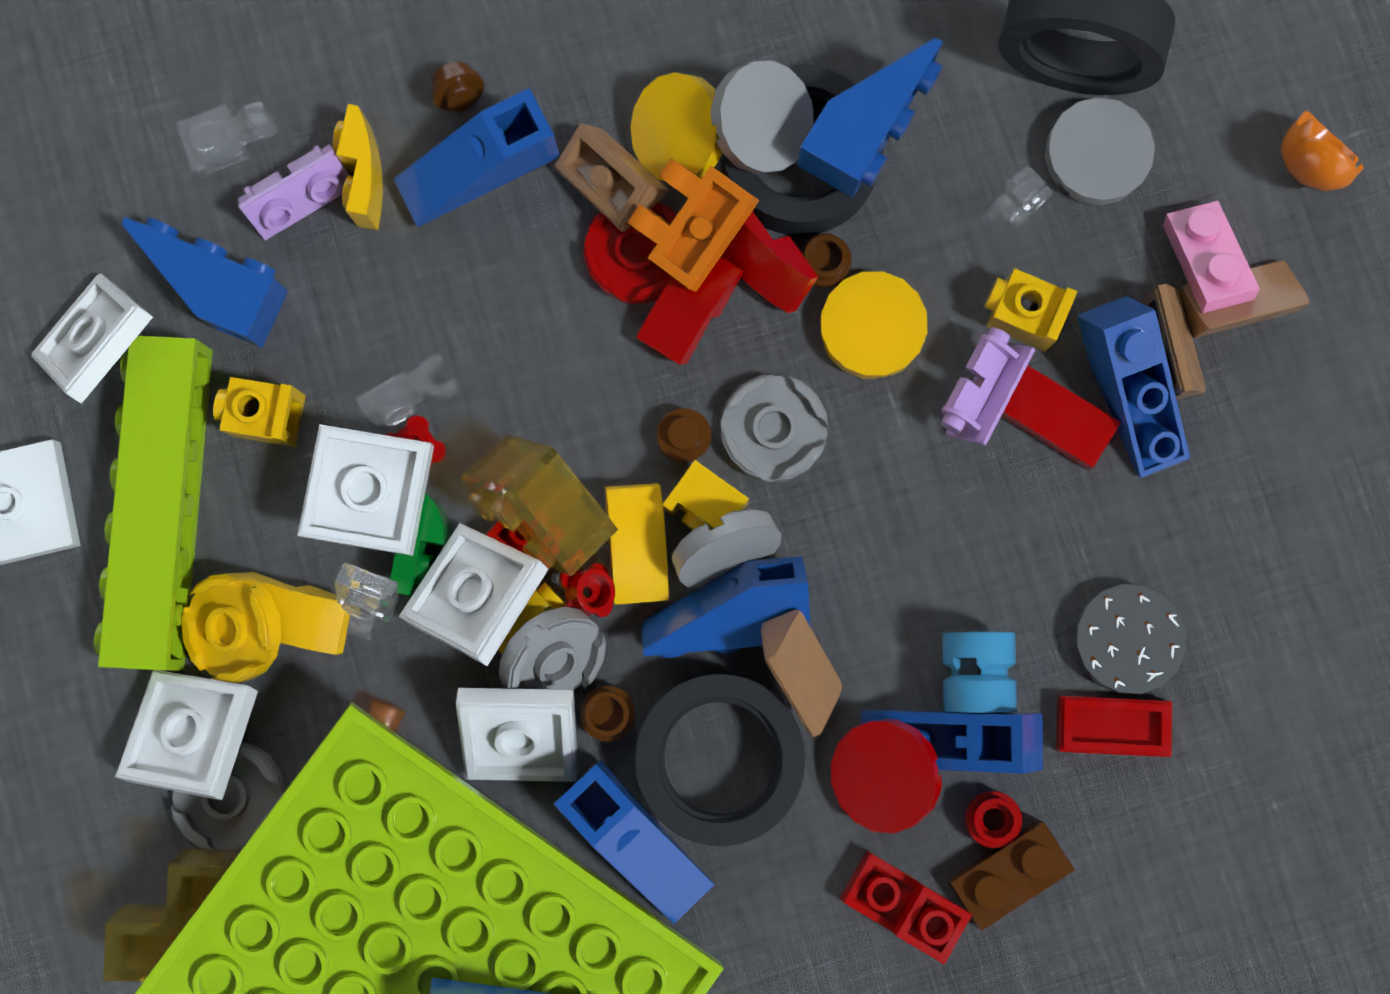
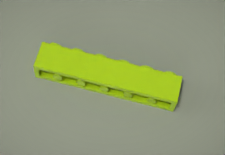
(154, 503)

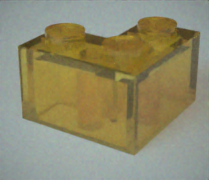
(542, 498)
(142, 933)

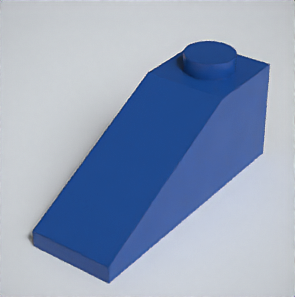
(976, 740)

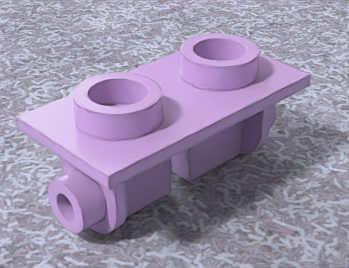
(281, 201)
(979, 403)

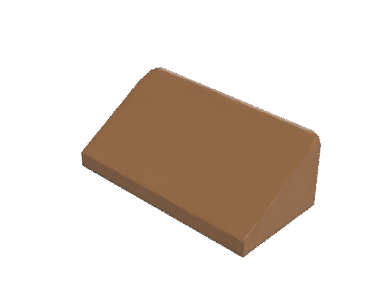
(608, 175)
(1278, 296)
(1177, 340)
(801, 669)

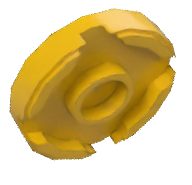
(675, 123)
(873, 325)
(231, 627)

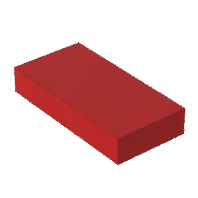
(1060, 418)
(1114, 726)

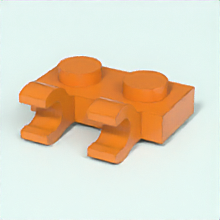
(701, 228)

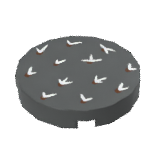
(1129, 639)

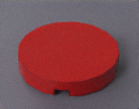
(621, 262)
(885, 776)

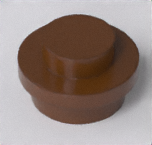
(456, 87)
(828, 258)
(684, 435)
(607, 713)

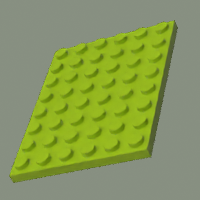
(406, 874)

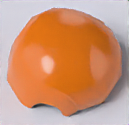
(1318, 156)

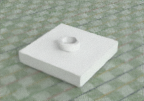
(90, 337)
(365, 490)
(35, 502)
(473, 593)
(187, 734)
(518, 734)

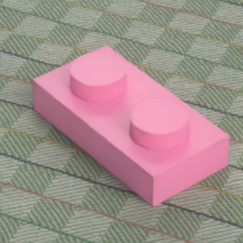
(1210, 257)

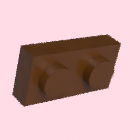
(1011, 875)

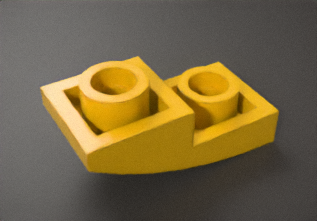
(359, 154)
(639, 544)
(308, 616)

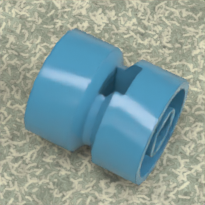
(984, 693)

